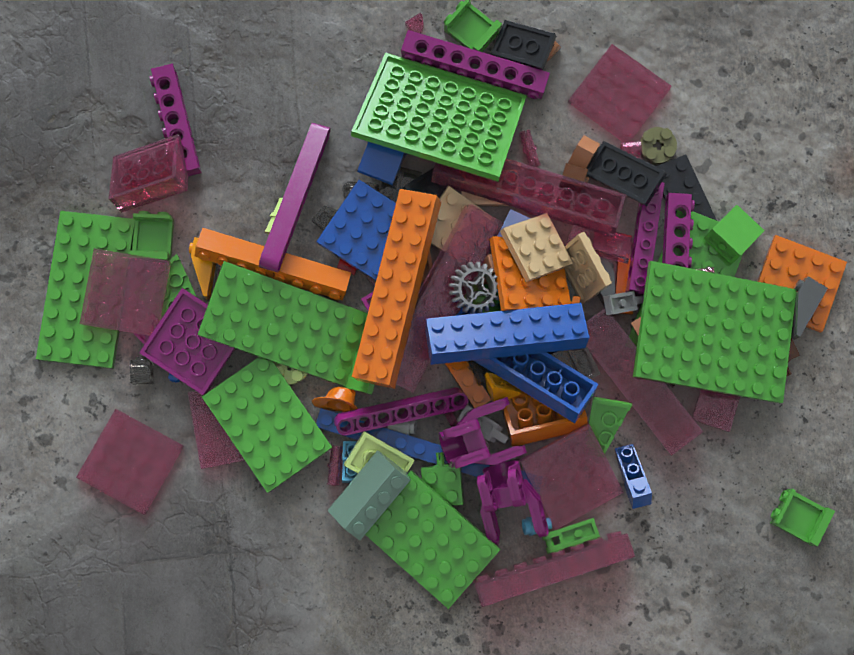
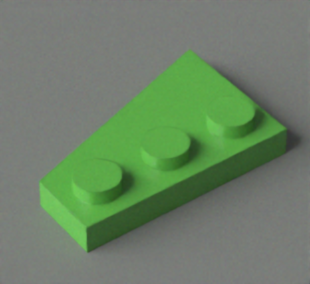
(606, 419)

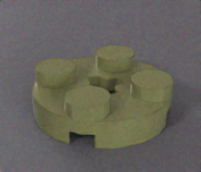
(664, 137)

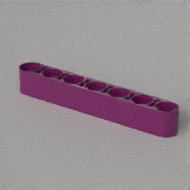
(392, 408)

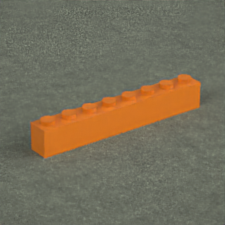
(294, 270)

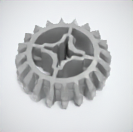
(479, 280)

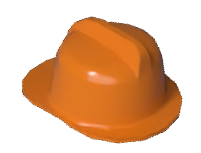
(337, 399)

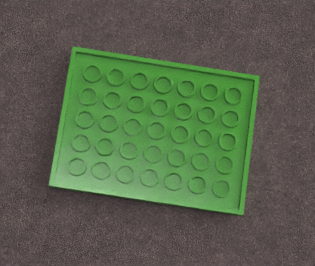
(439, 116)
(715, 332)

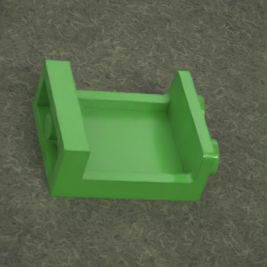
(471, 27)
(734, 234)
(153, 235)
(801, 517)

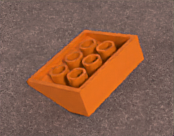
(532, 421)

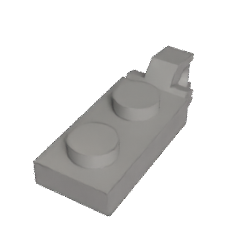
(622, 302)
(489, 428)

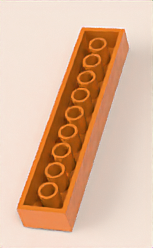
(396, 288)

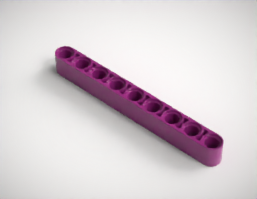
(294, 198)

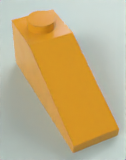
(204, 269)

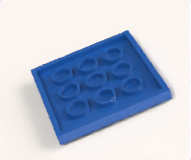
(360, 229)

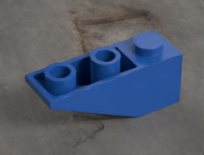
(633, 476)

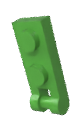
(572, 535)

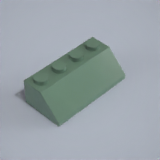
(369, 495)

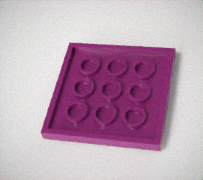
(179, 348)

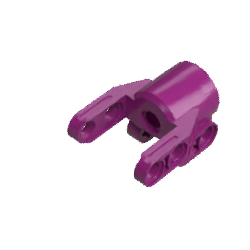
(466, 444)
(504, 487)

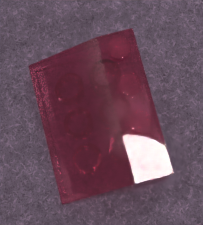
(148, 174)

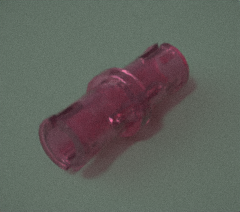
(529, 148)
(335, 466)

